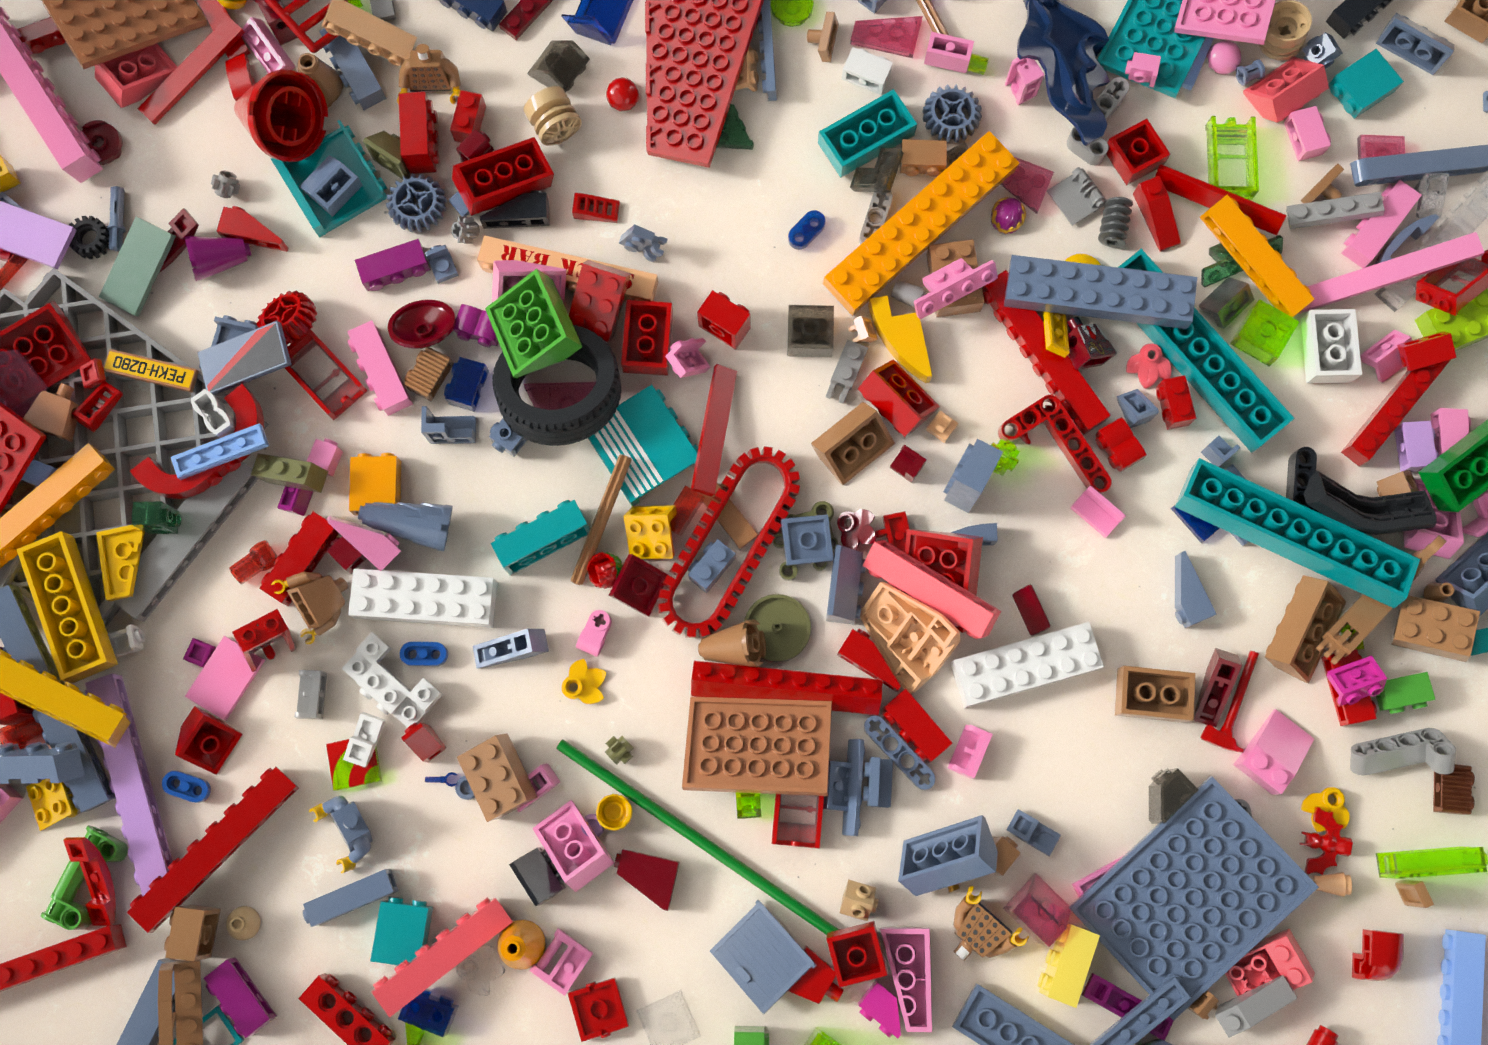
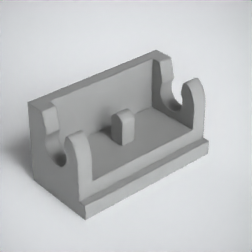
(311, 694)

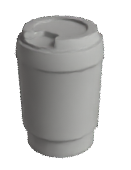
(907, 292)

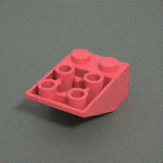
(1268, 960)

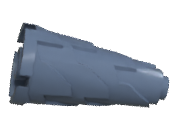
(420, 523)

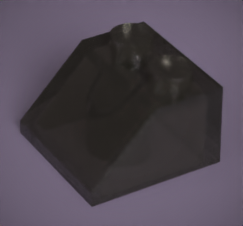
(559, 64)
(1168, 794)

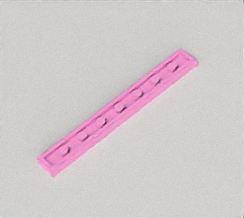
(1395, 270)

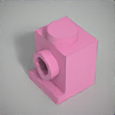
(1143, 68)

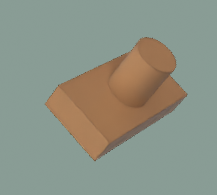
(825, 37)
(1325, 187)

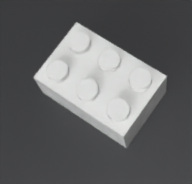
(1331, 346)

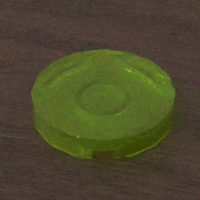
(792, 12)

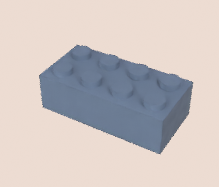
(971, 475)

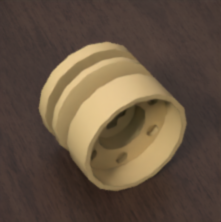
(1287, 30)
(552, 115)

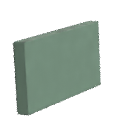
(137, 266)

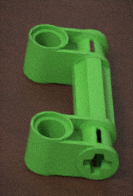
(62, 907)

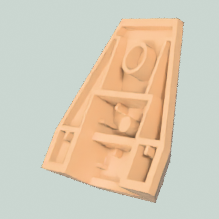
(908, 635)

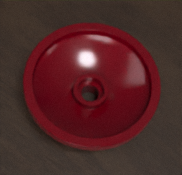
(421, 324)

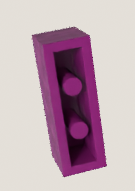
(392, 265)
(239, 997)

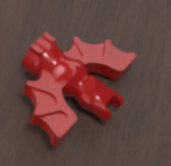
(1329, 843)

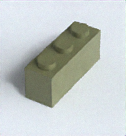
(289, 472)

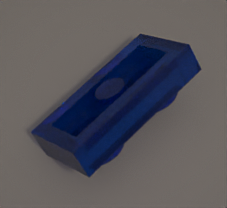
(1200, 529)

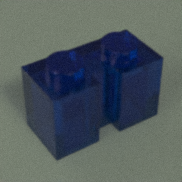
(466, 383)

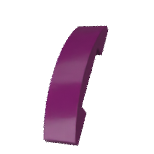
(1119, 1002)

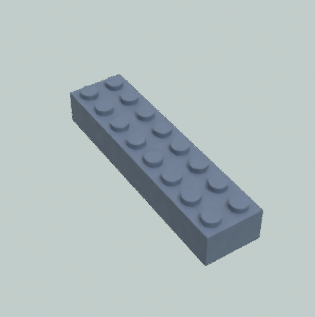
(1100, 291)

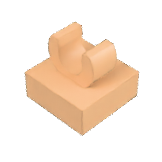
(865, 330)
(942, 426)

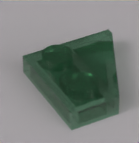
(734, 132)

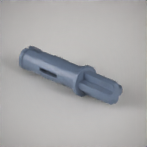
(116, 222)

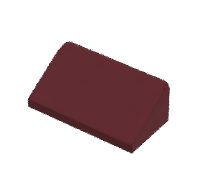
(1031, 610)

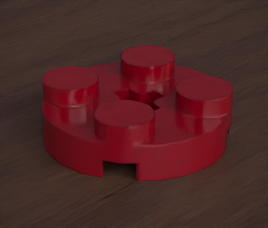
(112, 140)

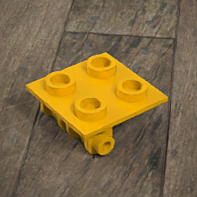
(50, 802)

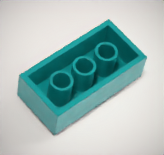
(864, 132)
(540, 537)

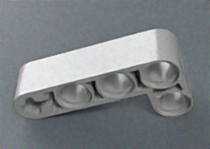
(1112, 103)
(1404, 750)

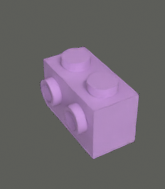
(1415, 445)

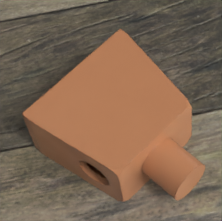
(54, 413)

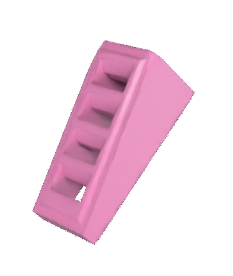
(550, 777)

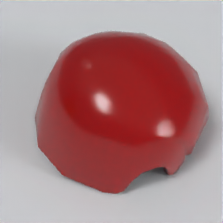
(622, 94)

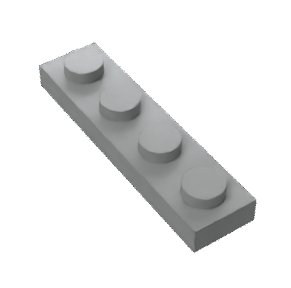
(1335, 210)

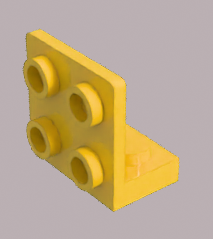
(650, 531)

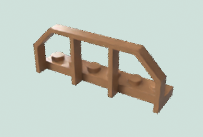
(187, 1003)

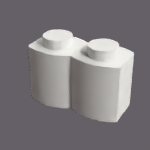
(213, 413)

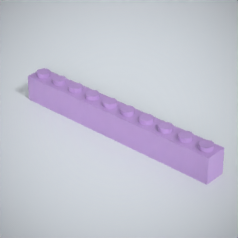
(133, 790)

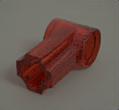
(260, 558)
(21, 733)

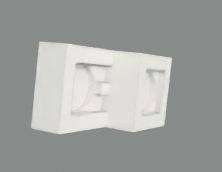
(364, 740)

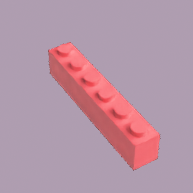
(931, 589)
(441, 957)

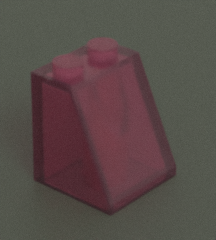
(1039, 911)

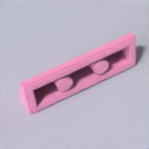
(265, 46)

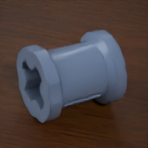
(1245, 71)

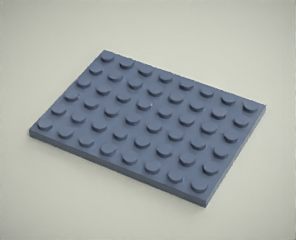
(1194, 895)

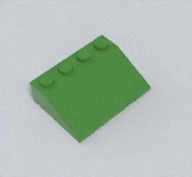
(533, 325)

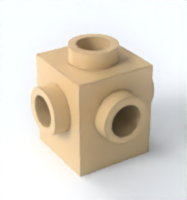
(858, 900)

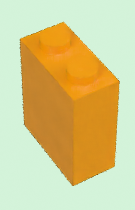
(374, 480)

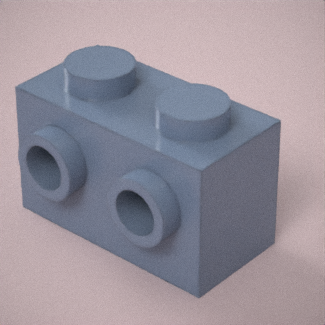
(711, 565)

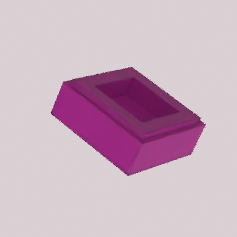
(198, 652)

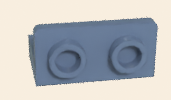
(879, 782)

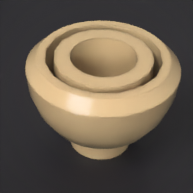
(243, 923)

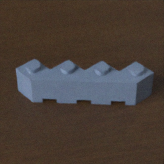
(40, 763)

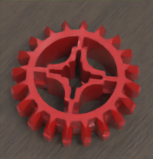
(293, 311)

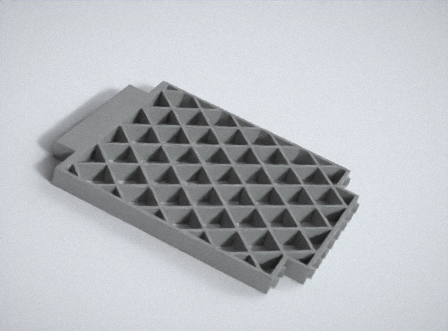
(201, 515)

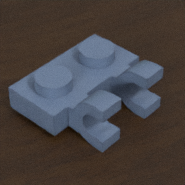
(641, 239)

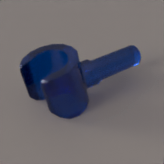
(442, 779)

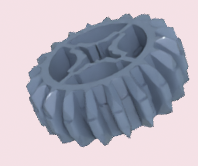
(952, 102)
(433, 197)

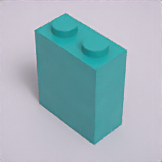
(1365, 83)
(400, 930)

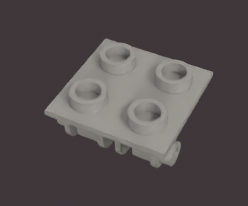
(1077, 196)

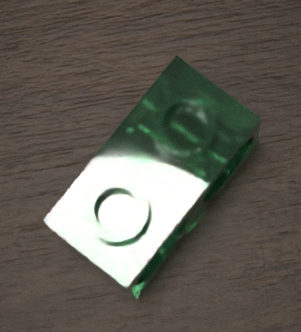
(155, 517)

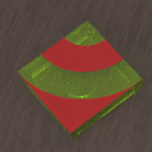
(347, 774)

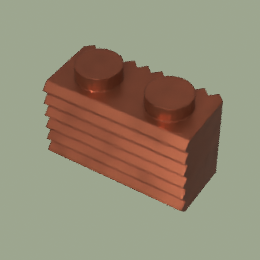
(1454, 791)

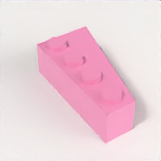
(911, 971)

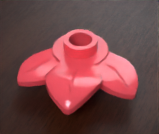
(1147, 368)

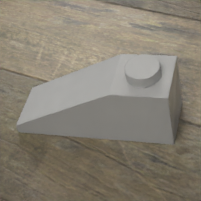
(1254, 1005)

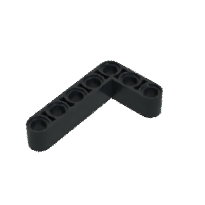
(1302, 470)

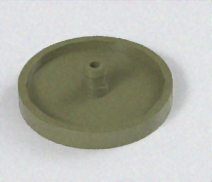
(783, 624)

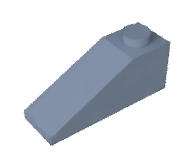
(1190, 596)
(510, 648)

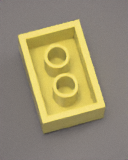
(1068, 965)

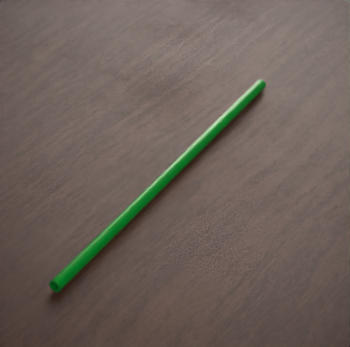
(696, 838)

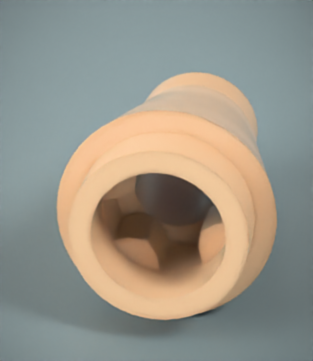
(1335, 884)

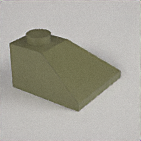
(387, 152)

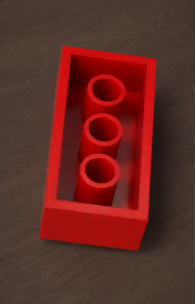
(502, 175)

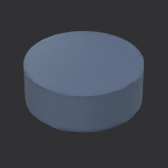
(463, 789)

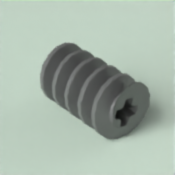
(1114, 222)

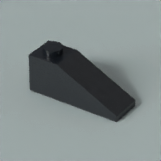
(523, 211)

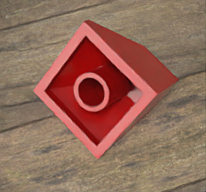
(206, 740)

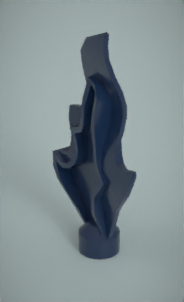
(1066, 50)

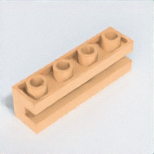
(368, 31)

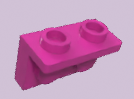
(1357, 680)

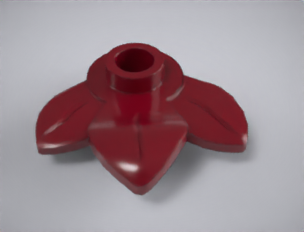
(860, 529)

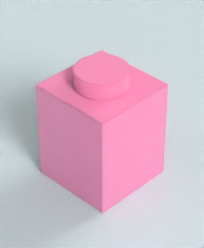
(325, 455)

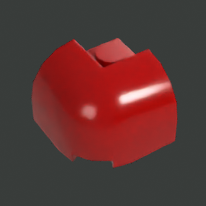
(1380, 956)

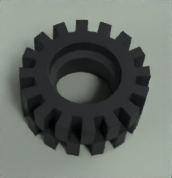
(99, 243)

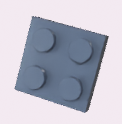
(807, 540)

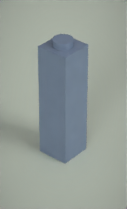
(349, 898)

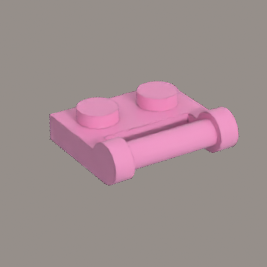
(568, 966)

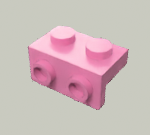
(687, 359)

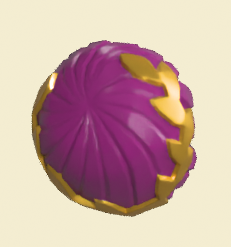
(1008, 215)

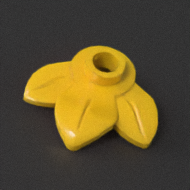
(587, 680)
(1339, 811)

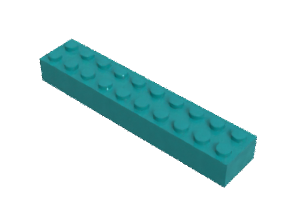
(1217, 373)
(1298, 533)

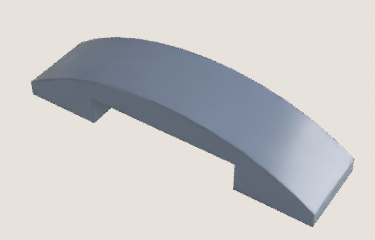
(1414, 230)

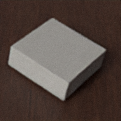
(383, 9)

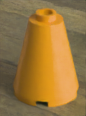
(529, 943)

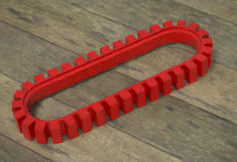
(755, 550)

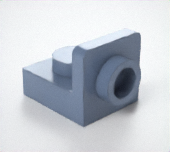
(441, 263)

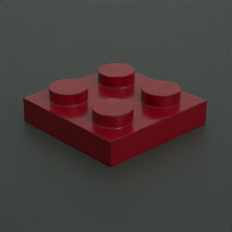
(638, 585)

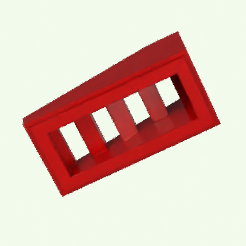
(596, 201)
(103, 411)

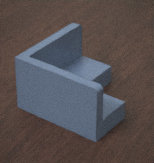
(448, 428)

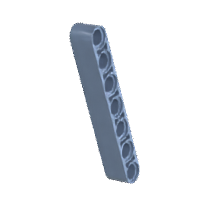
(1414, 165)

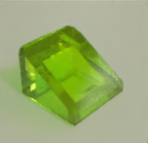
(413, 1034)

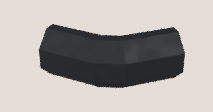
(1370, 514)

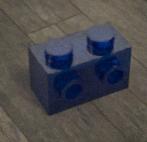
(430, 1013)

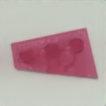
(888, 35)
(1028, 184)

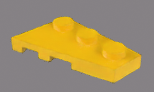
(119, 560)

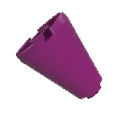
(215, 254)

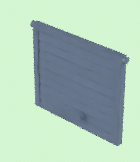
(762, 957)

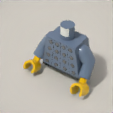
(351, 827)

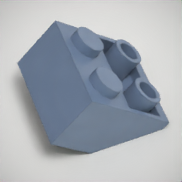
(331, 185)

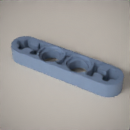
(901, 750)

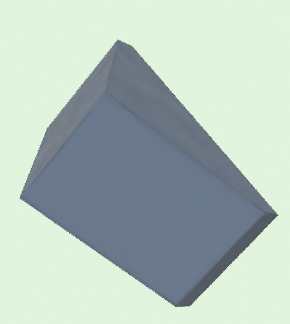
(1136, 408)

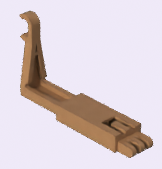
(1366, 614)

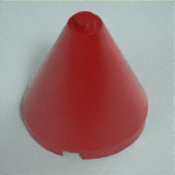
(284, 114)

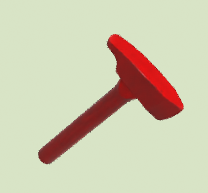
(1223, 737)

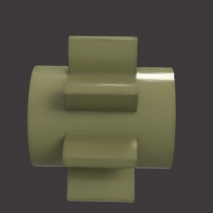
(619, 750)

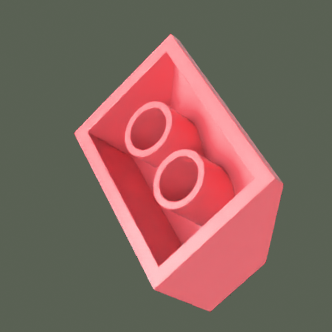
(1287, 88)

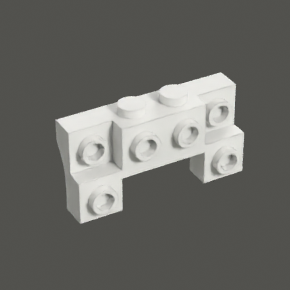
(387, 689)

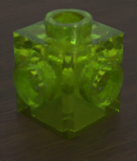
(1010, 452)

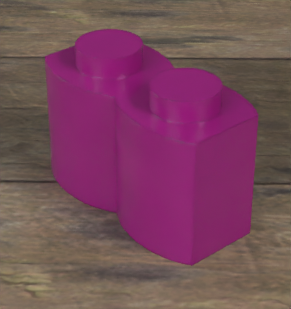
(475, 325)

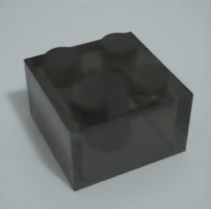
(810, 331)

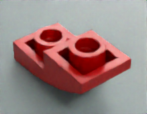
(239, 75)

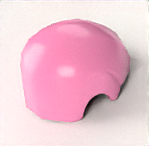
(1224, 57)

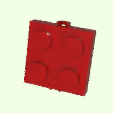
(598, 1009)

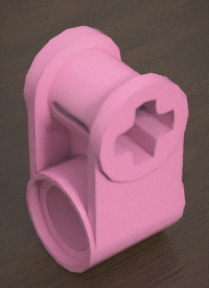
(593, 637)

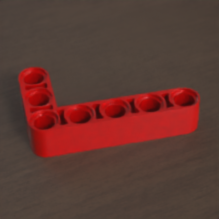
(1061, 438)

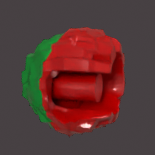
(604, 569)

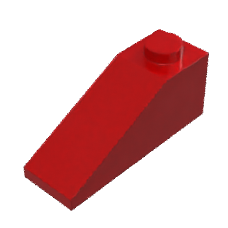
(1157, 212)
(239, 224)
(865, 656)

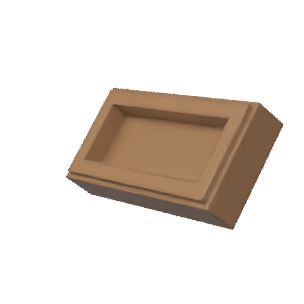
(1414, 893)

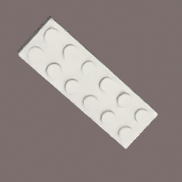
(423, 598)
(1026, 664)

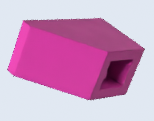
(883, 1007)

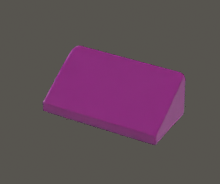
(295, 500)

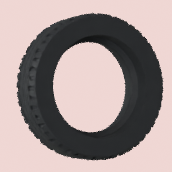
(570, 423)

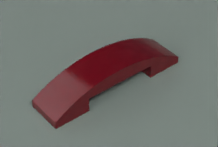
(181, 226)

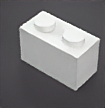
(867, 70)

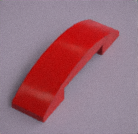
(98, 879)

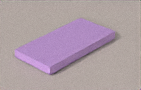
(34, 235)

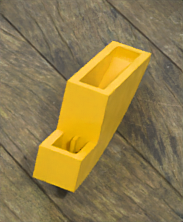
(901, 337)

